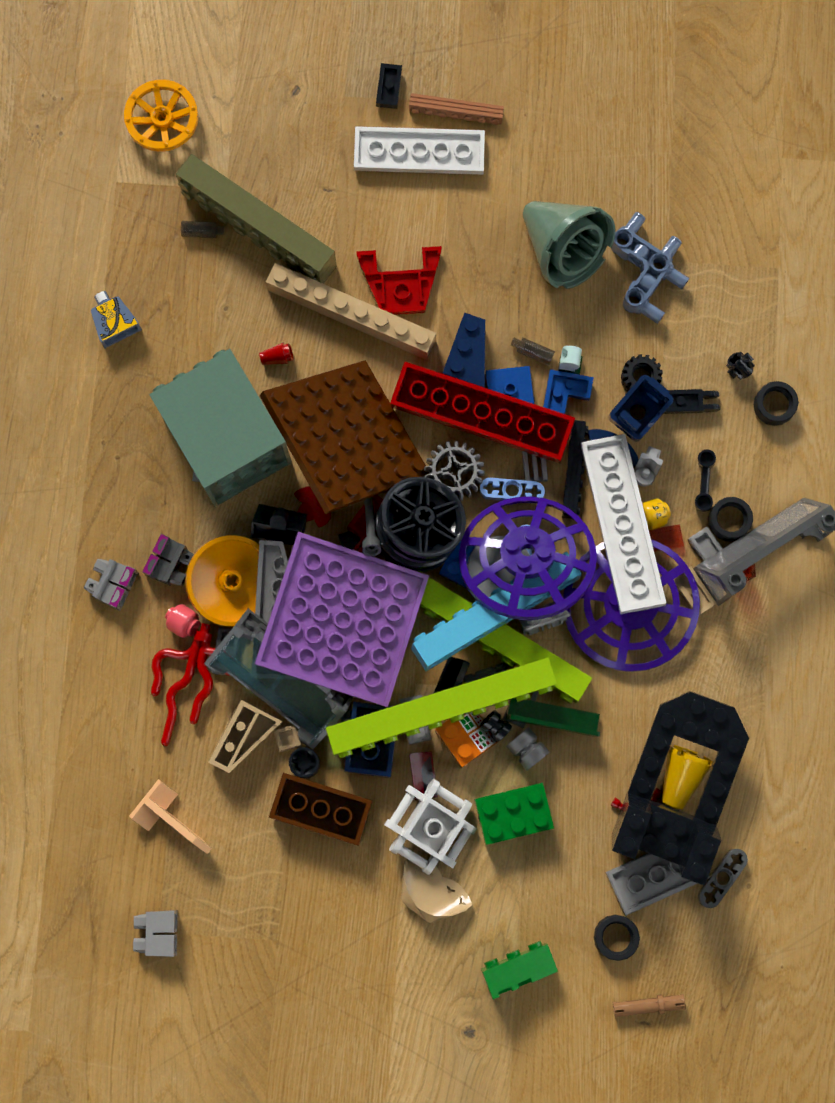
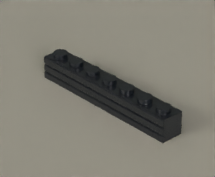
(574, 468)

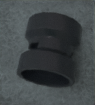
(497, 727)

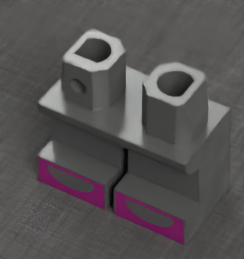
(163, 570)

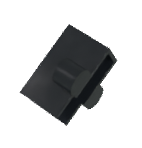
(277, 524)

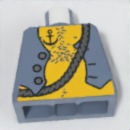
(113, 319)

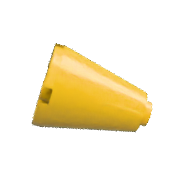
(683, 775)

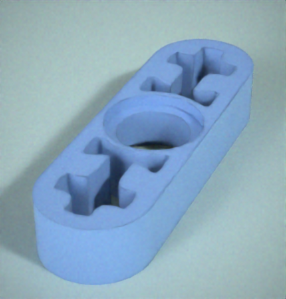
(518, 483)

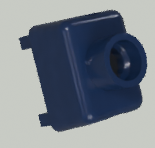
(651, 397)

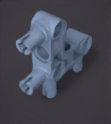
(644, 256)

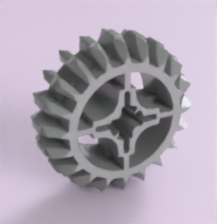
(450, 453)

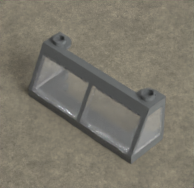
(723, 570)

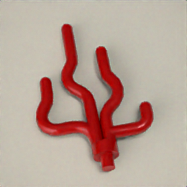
(195, 654)

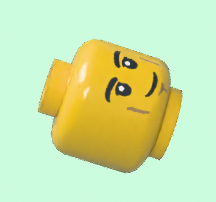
(656, 513)

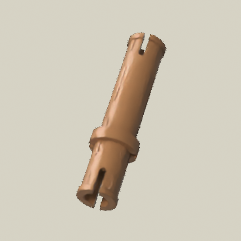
(649, 1005)

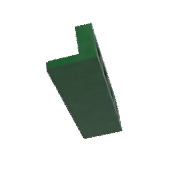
(553, 717)

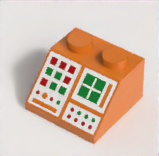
(465, 738)

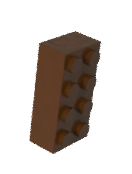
(320, 809)

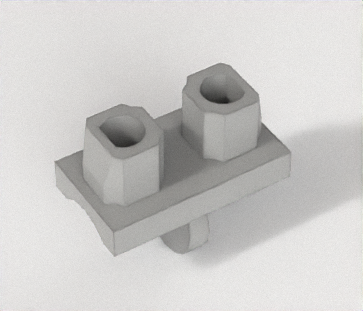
(648, 466)

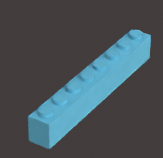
(478, 621)

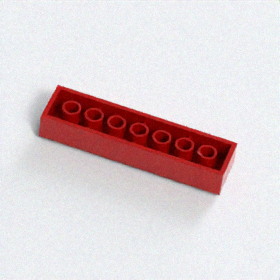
(482, 412)

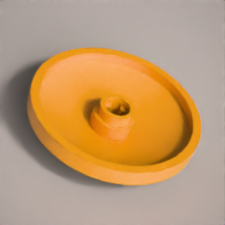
(223, 579)

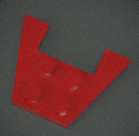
(401, 290)

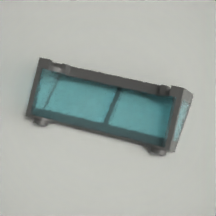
(300, 702)

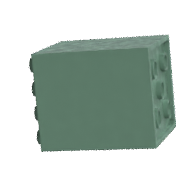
(221, 426)

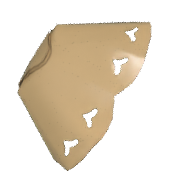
(429, 894)

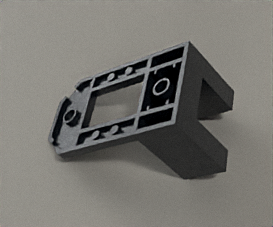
(663, 829)

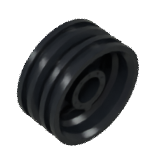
(418, 523)

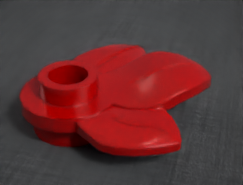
(311, 507)

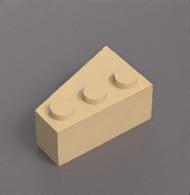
(242, 734)

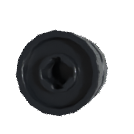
(304, 763)

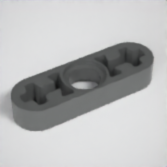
(732, 877)

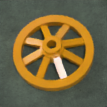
(160, 112)

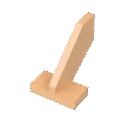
(155, 805)

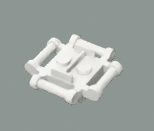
(431, 827)

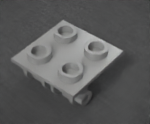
(532, 626)

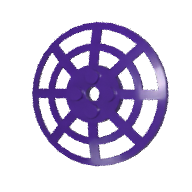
(527, 566)
(634, 620)

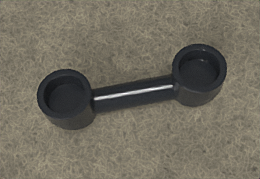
(706, 461)

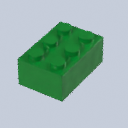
(514, 813)

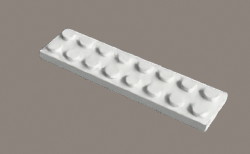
(623, 524)

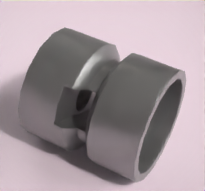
(528, 749)

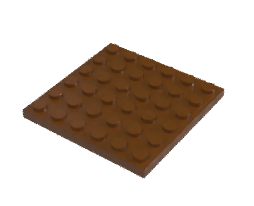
(343, 435)

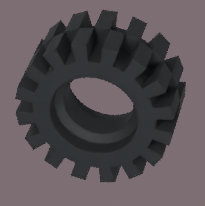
(636, 363)

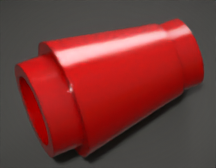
(278, 354)

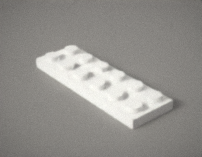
(419, 150)

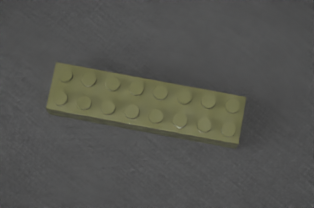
(256, 220)

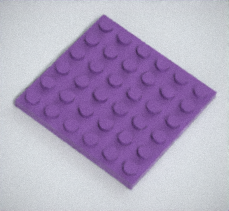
(342, 620)

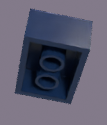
(374, 761)

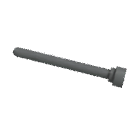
(371, 544)

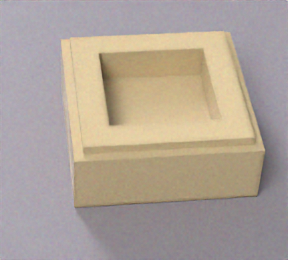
(287, 738)

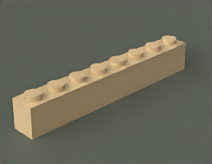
(351, 311)

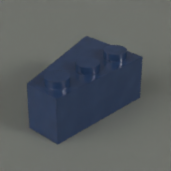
(467, 353)

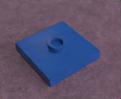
(511, 382)

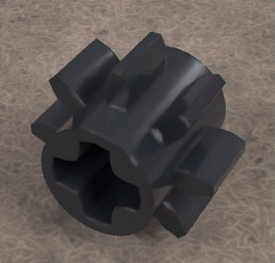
(740, 365)

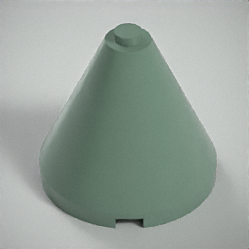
(568, 240)

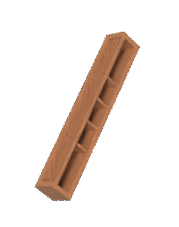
(456, 109)

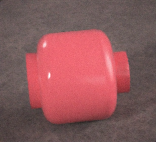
(182, 621)

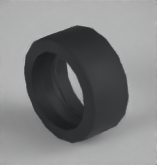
(786, 390)
(737, 503)
(634, 940)

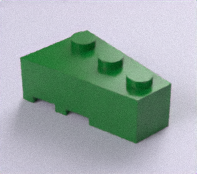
(518, 969)

